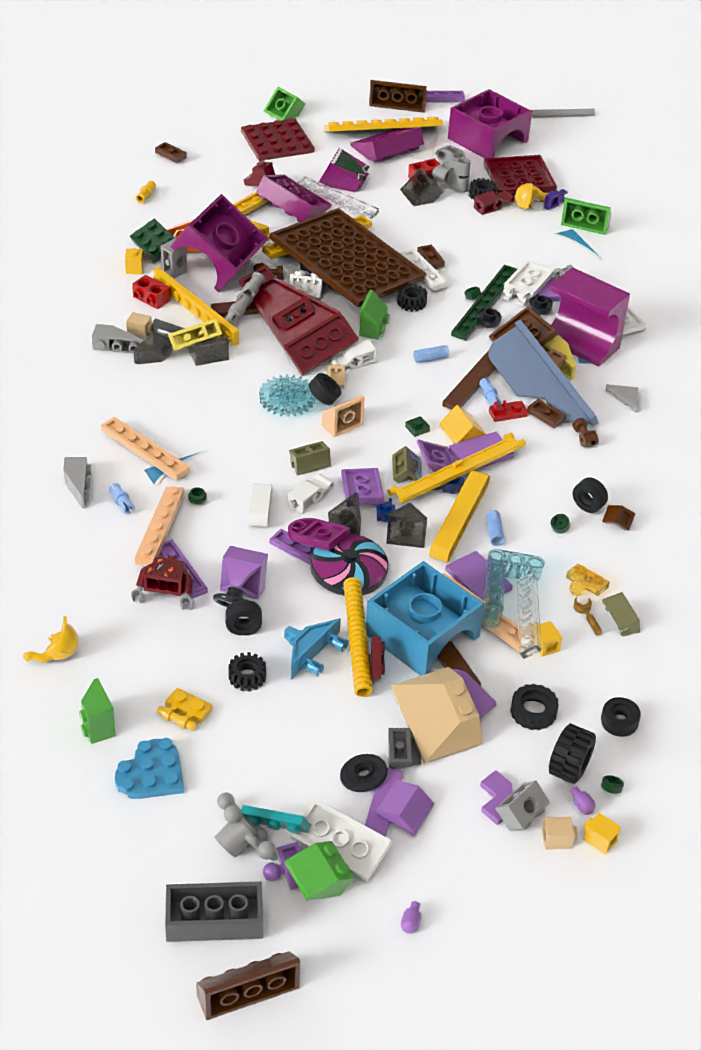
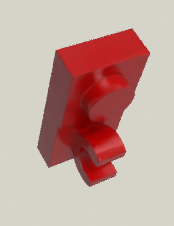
(508, 411)

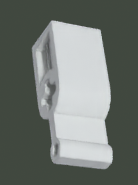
(356, 355)
(308, 493)

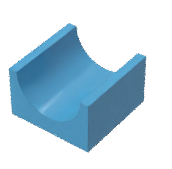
(422, 615)

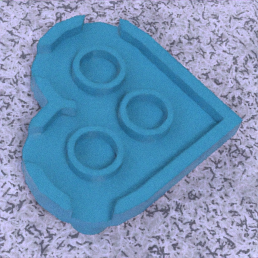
(152, 771)

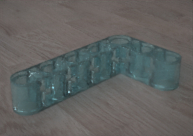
(501, 565)

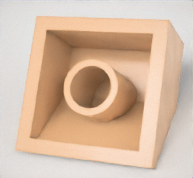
(344, 416)

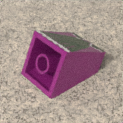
(345, 172)

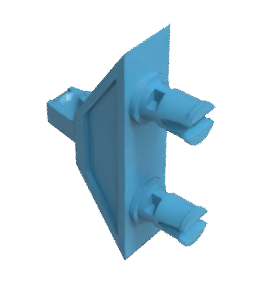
(310, 642)

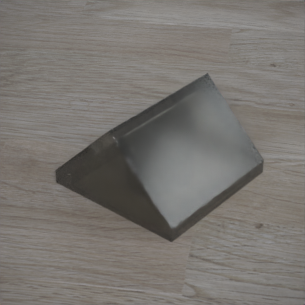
(210, 351)
(347, 514)
(407, 527)

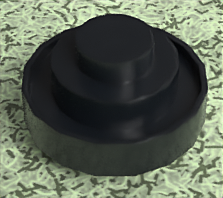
(541, 304)
(489, 317)

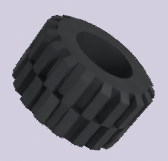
(572, 753)

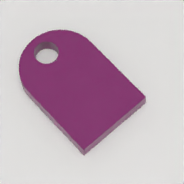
(317, 533)

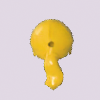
(526, 195)
(62, 645)

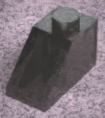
(153, 350)

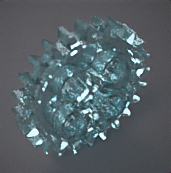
(286, 395)

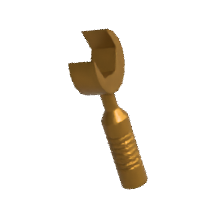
(584, 609)

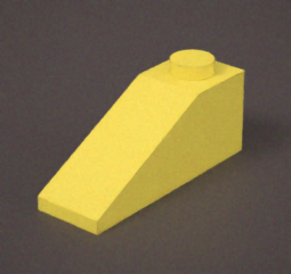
(198, 333)
(559, 344)

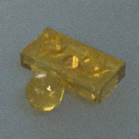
(585, 579)

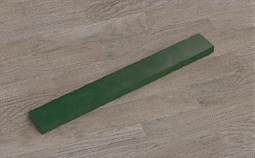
(486, 300)

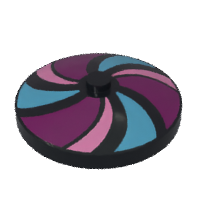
(350, 558)

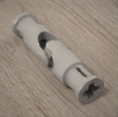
(243, 301)

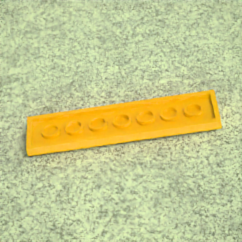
(378, 124)

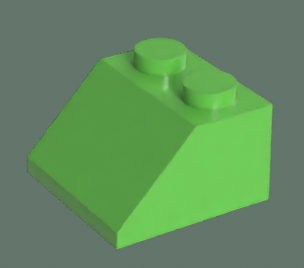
(284, 105)
(373, 316)
(97, 714)
(320, 871)

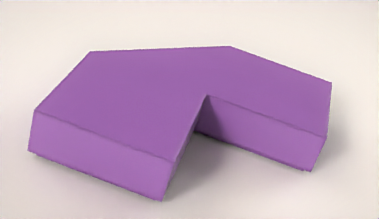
(500, 789)

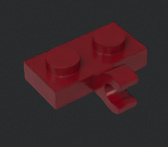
(377, 657)

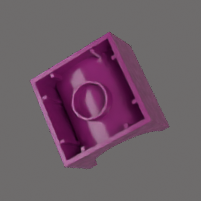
(485, 121)
(223, 237)
(590, 315)

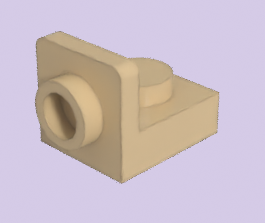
(337, 373)

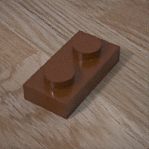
(170, 152)
(431, 255)
(546, 413)

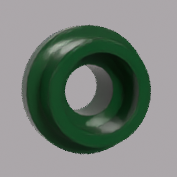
(197, 495)

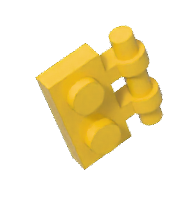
(187, 705)

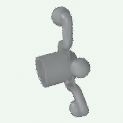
(241, 832)

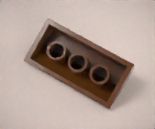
(398, 96)
(248, 984)

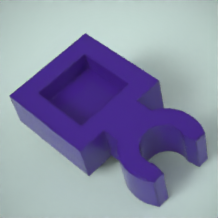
(552, 199)

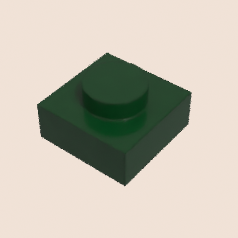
(417, 426)

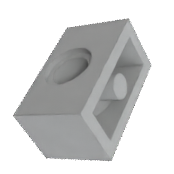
(173, 262)
(523, 805)

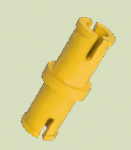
(145, 191)

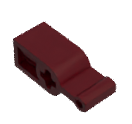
(492, 201)

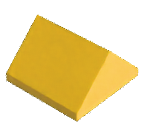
(461, 425)

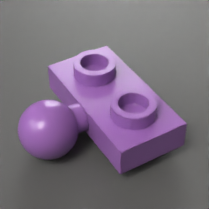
(273, 871)

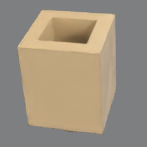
(139, 325)
(558, 833)

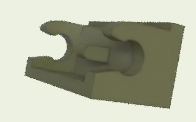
(310, 457)
(622, 613)

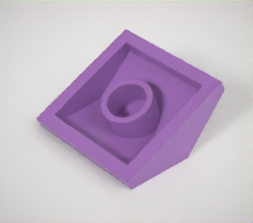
(435, 455)
(406, 806)

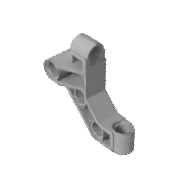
(454, 168)

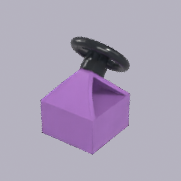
(241, 575)

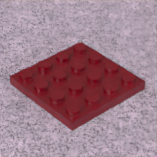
(277, 139)
(514, 171)

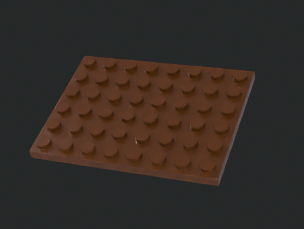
(347, 256)

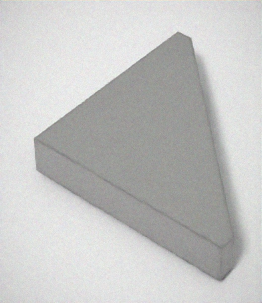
(625, 394)

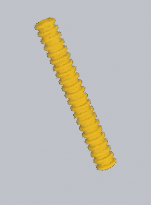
(358, 637)

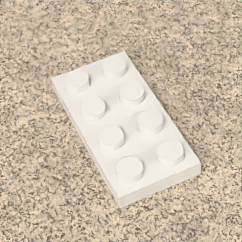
(356, 843)

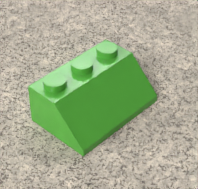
(586, 216)

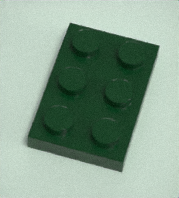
(150, 239)

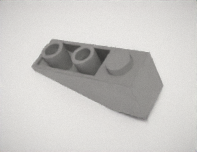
(114, 339)
(76, 478)

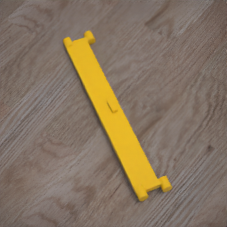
(457, 468)

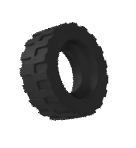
(530, 719)

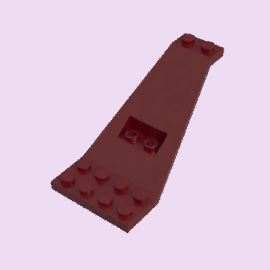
(309, 336)

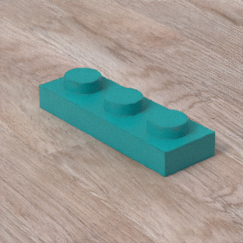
(276, 819)

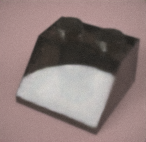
(421, 189)

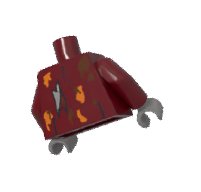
(165, 577)

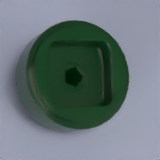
(472, 293)
(560, 523)
(612, 784)

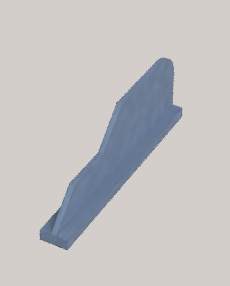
(535, 375)

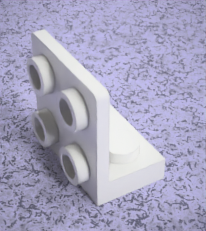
(307, 283)

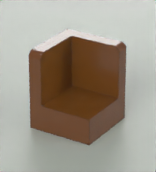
(619, 516)

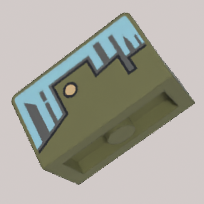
(406, 464)

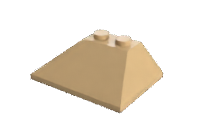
(439, 713)

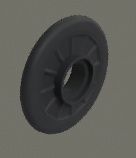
(376, 776)

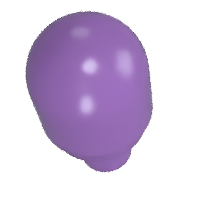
(583, 801)
(411, 918)

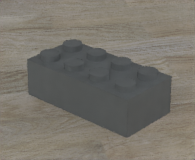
(214, 911)

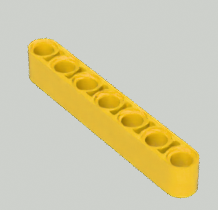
(459, 516)

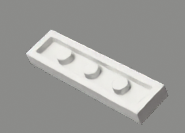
(433, 278)

